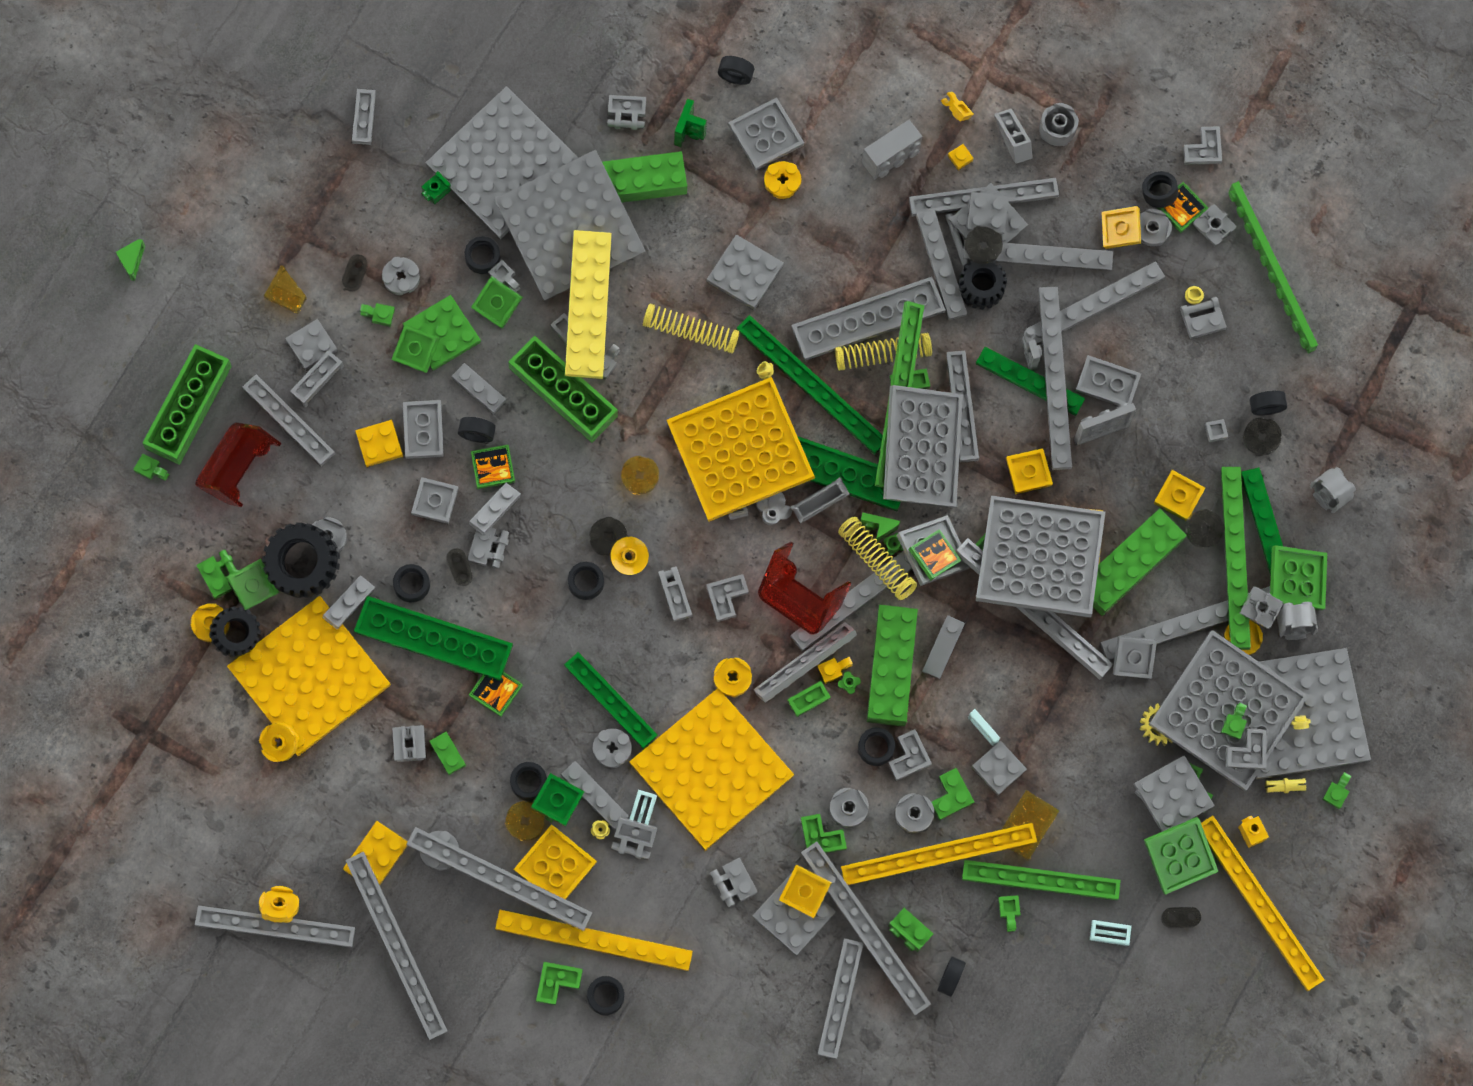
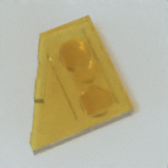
(285, 292)

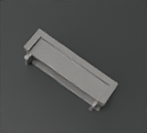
(316, 378)
(820, 500)

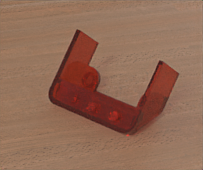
(232, 460)
(794, 599)

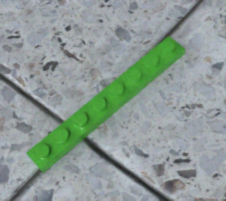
(1041, 880)

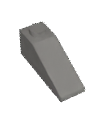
(1014, 136)
(943, 647)

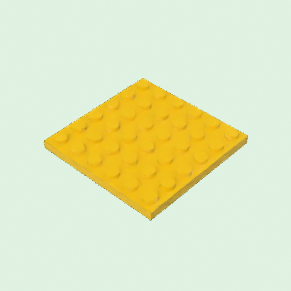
(740, 449)
(309, 675)
(711, 769)

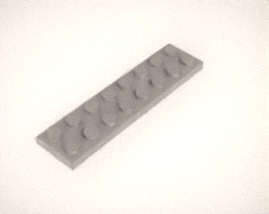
(864, 318)

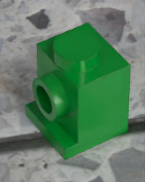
(436, 195)

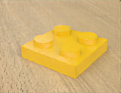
(1121, 227)
(379, 443)
(1029, 471)
(1179, 495)
(805, 891)

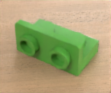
(910, 930)

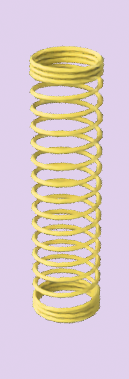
(732, 343)
(839, 352)
(901, 586)

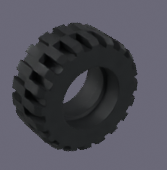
(277, 552)

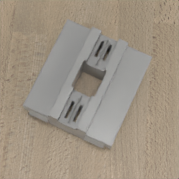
(1215, 215)
(1258, 597)
(416, 734)

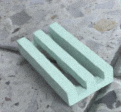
(984, 727)
(647, 795)
(1094, 923)

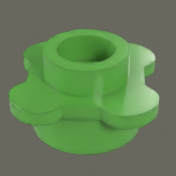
(888, 541)
(850, 688)

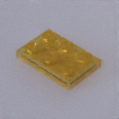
(1031, 810)

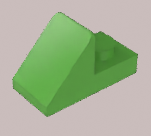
(884, 525)

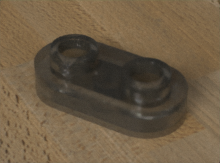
(354, 273)
(460, 567)
(1181, 917)

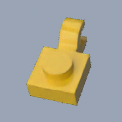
(958, 108)
(832, 670)

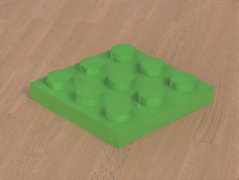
(449, 324)
(1298, 576)
(1181, 855)

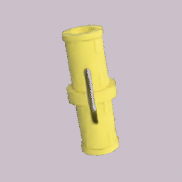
(1285, 785)

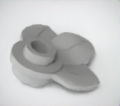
(775, 506)

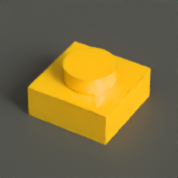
(960, 156)

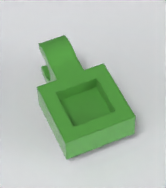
(381, 313)
(149, 467)
(1234, 724)
(1336, 793)
(1009, 909)

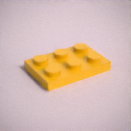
(382, 850)

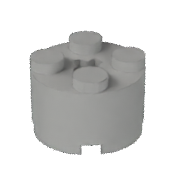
(1058, 134)
(1332, 490)
(1297, 621)

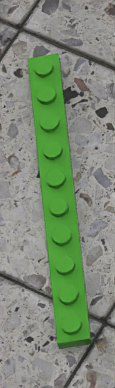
(1275, 273)
(903, 367)
(1235, 556)

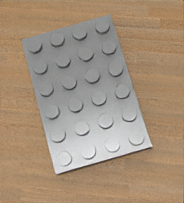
(923, 446)

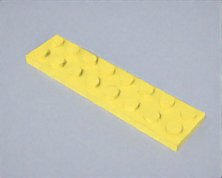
(588, 304)

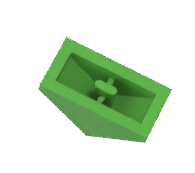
(131, 256)

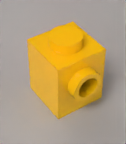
(1253, 831)

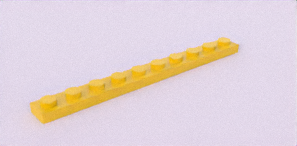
(939, 854)
(1261, 904)
(594, 940)

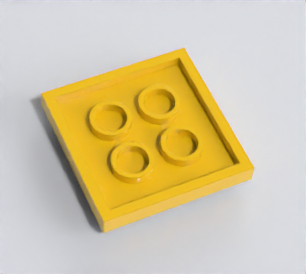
(555, 863)

